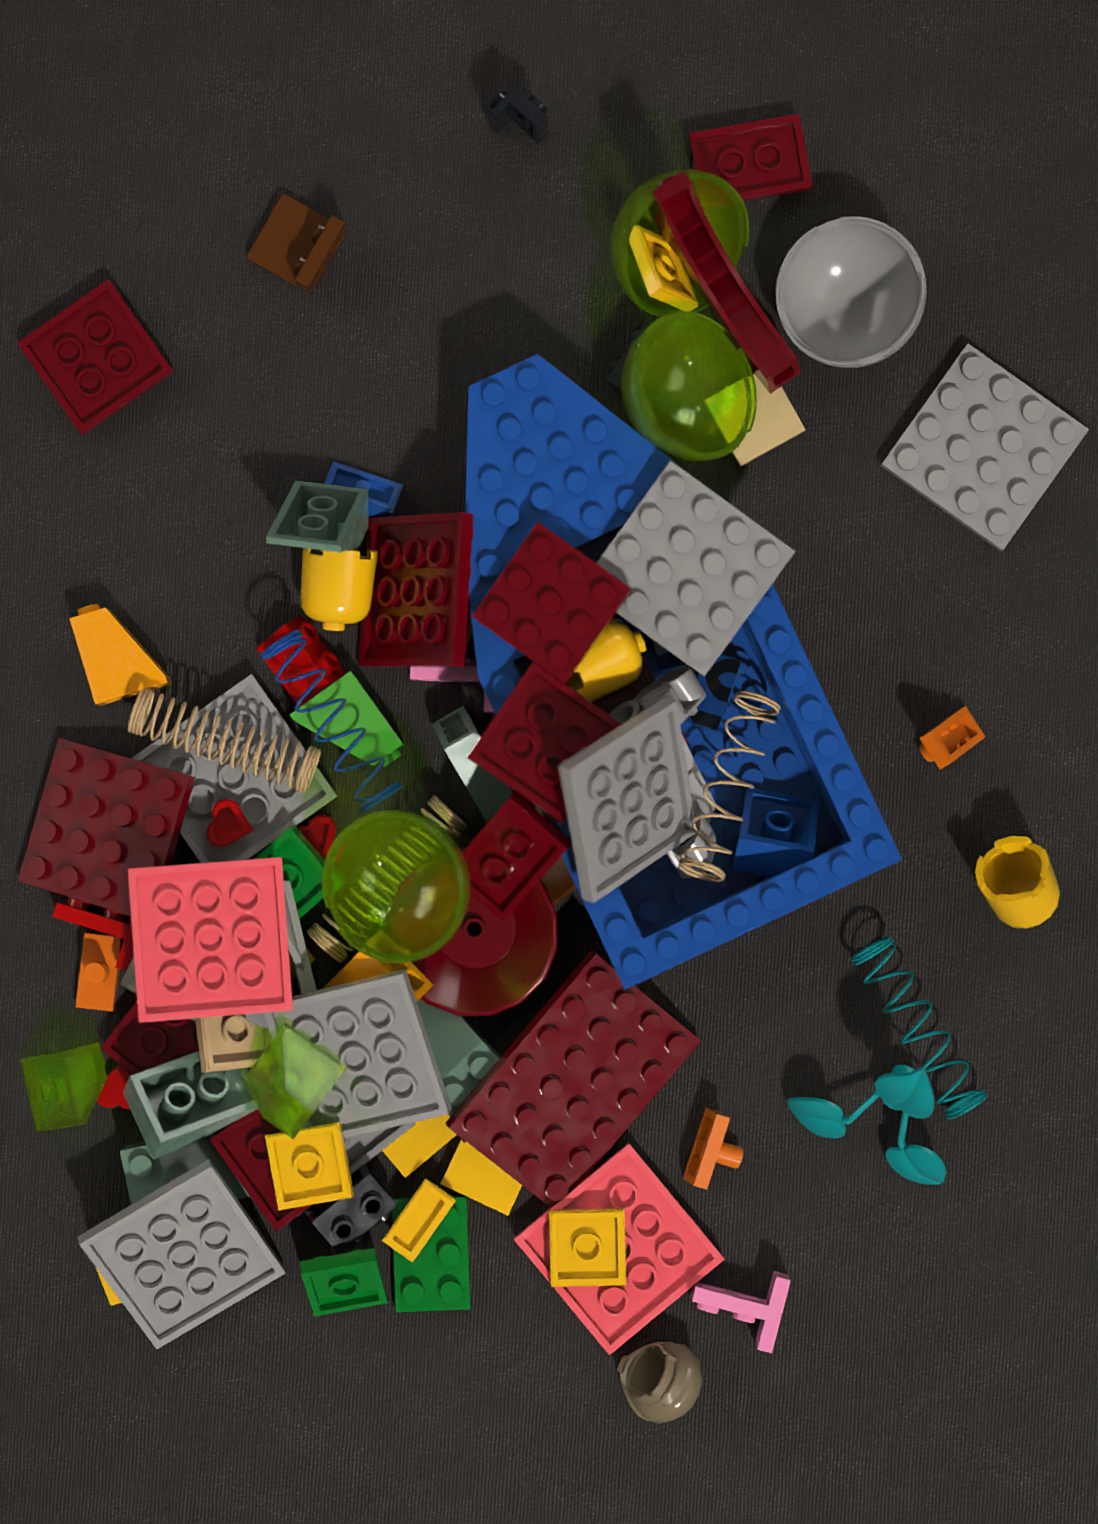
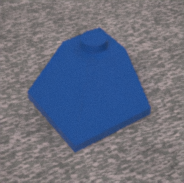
(775, 832)

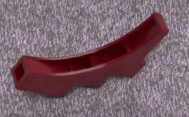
(713, 275)

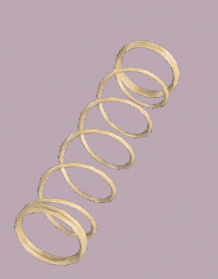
(686, 863)

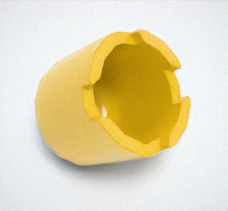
(337, 586)
(610, 663)
(1018, 882)

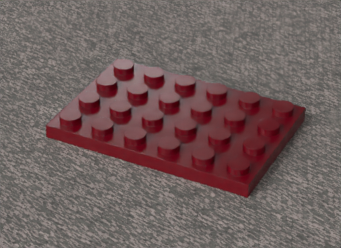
(573, 1081)

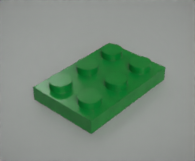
(441, 1270)

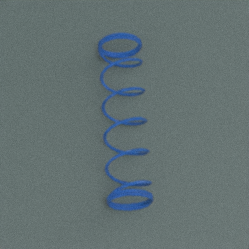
(290, 640)

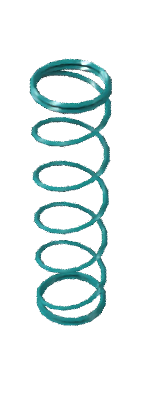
(971, 1098)

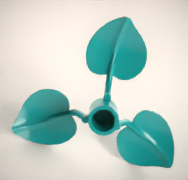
(900, 1090)

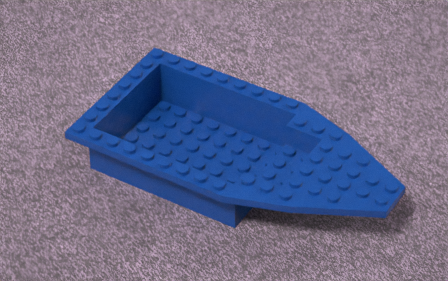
(567, 461)

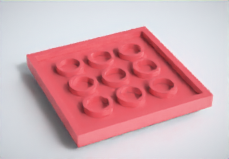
(210, 939)
(662, 1249)

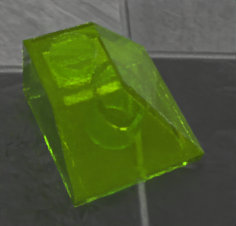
(291, 1080)
(64, 1085)

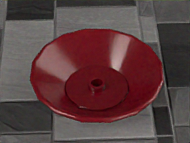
(500, 964)

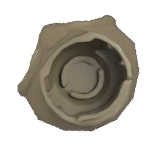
(661, 1380)

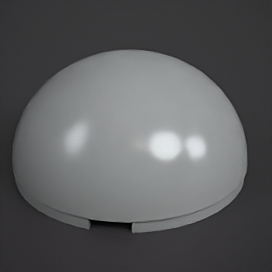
(851, 292)

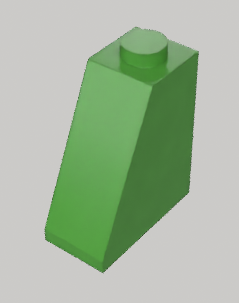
(358, 712)

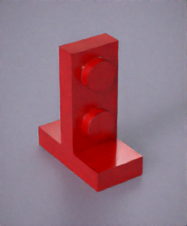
(106, 922)

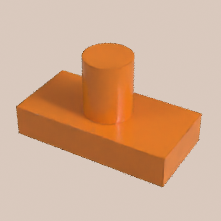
(951, 738)
(98, 973)
(711, 1149)

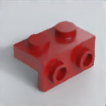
(310, 658)

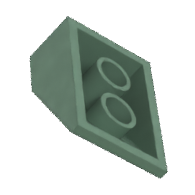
(321, 517)
(458, 1050)
(182, 1105)
(148, 1174)

